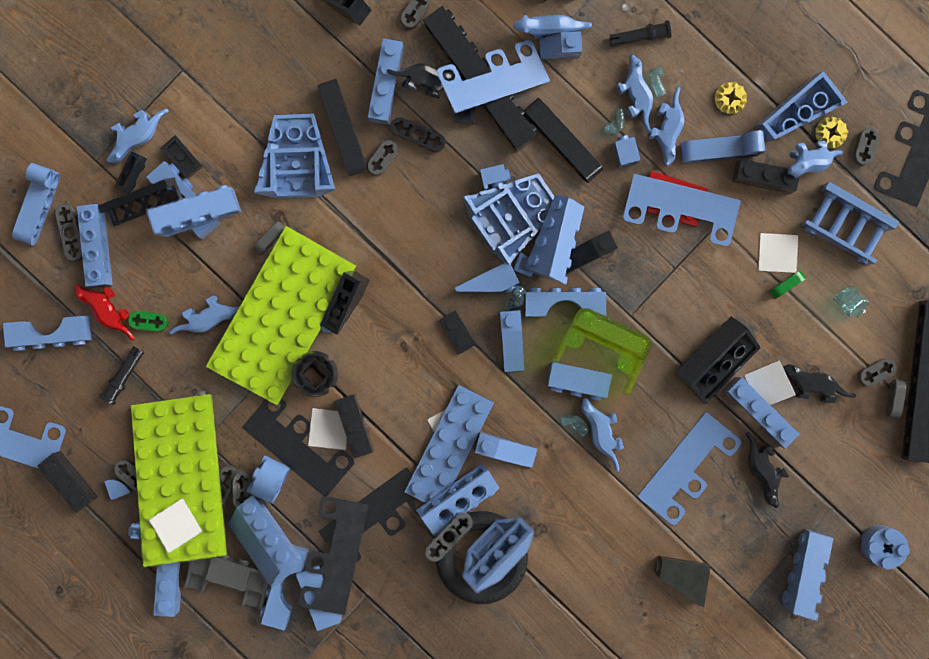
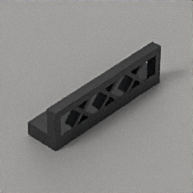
(136, 195)

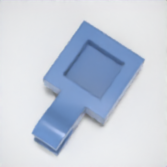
(135, 531)

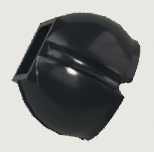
(304, 383)

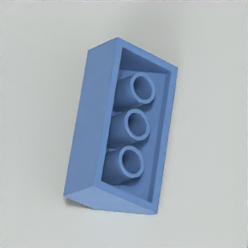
(264, 540)

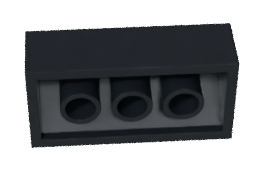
(718, 359)

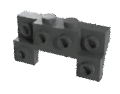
(231, 573)

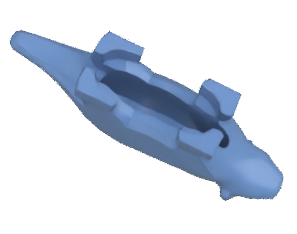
(549, 25)
(638, 92)
(669, 129)
(134, 135)
(812, 160)
(207, 318)
(601, 431)

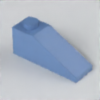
(496, 280)
(512, 341)
(505, 450)

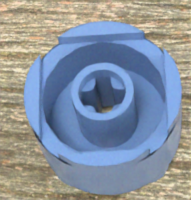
(268, 479)
(895, 548)

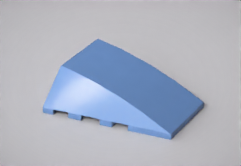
(294, 160)
(510, 214)

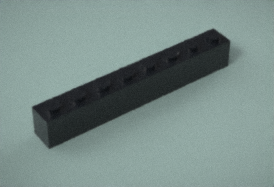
(470, 65)
(917, 417)

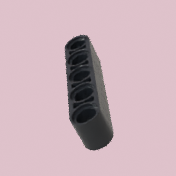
(342, 127)
(563, 140)

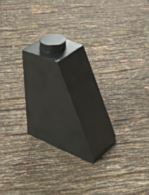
(685, 576)

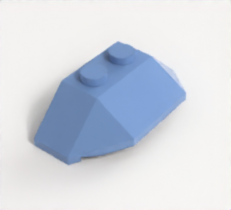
(496, 552)

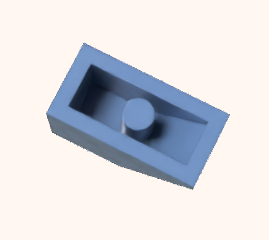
(561, 45)

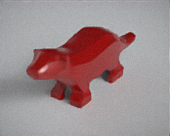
(103, 309)

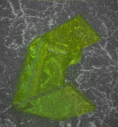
(611, 334)

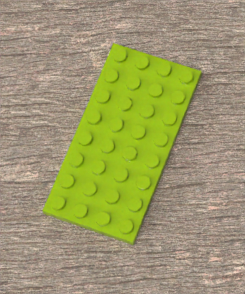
(279, 316)
(177, 462)

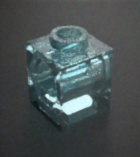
(851, 301)

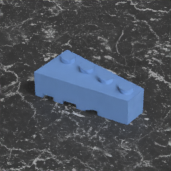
(804, 105)
(194, 211)
(556, 239)
(807, 574)

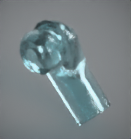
(656, 82)
(616, 125)
(516, 298)
(577, 423)

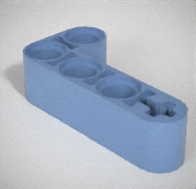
(723, 148)
(36, 203)

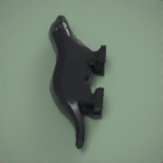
(424, 76)
(816, 383)
(765, 471)

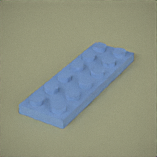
(449, 444)

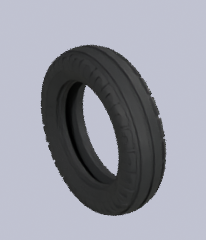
(458, 585)

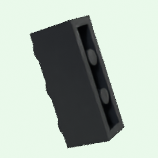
(764, 176)
(354, 426)
(67, 481)

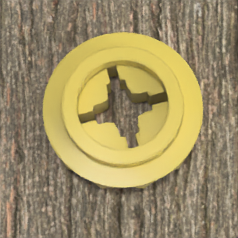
(722, 101)
(822, 132)

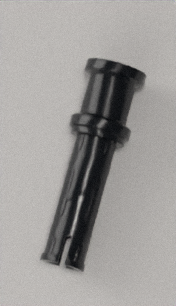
(651, 33)
(117, 383)

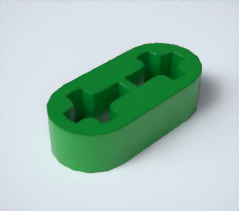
(787, 284)
(148, 316)

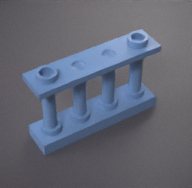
(866, 213)

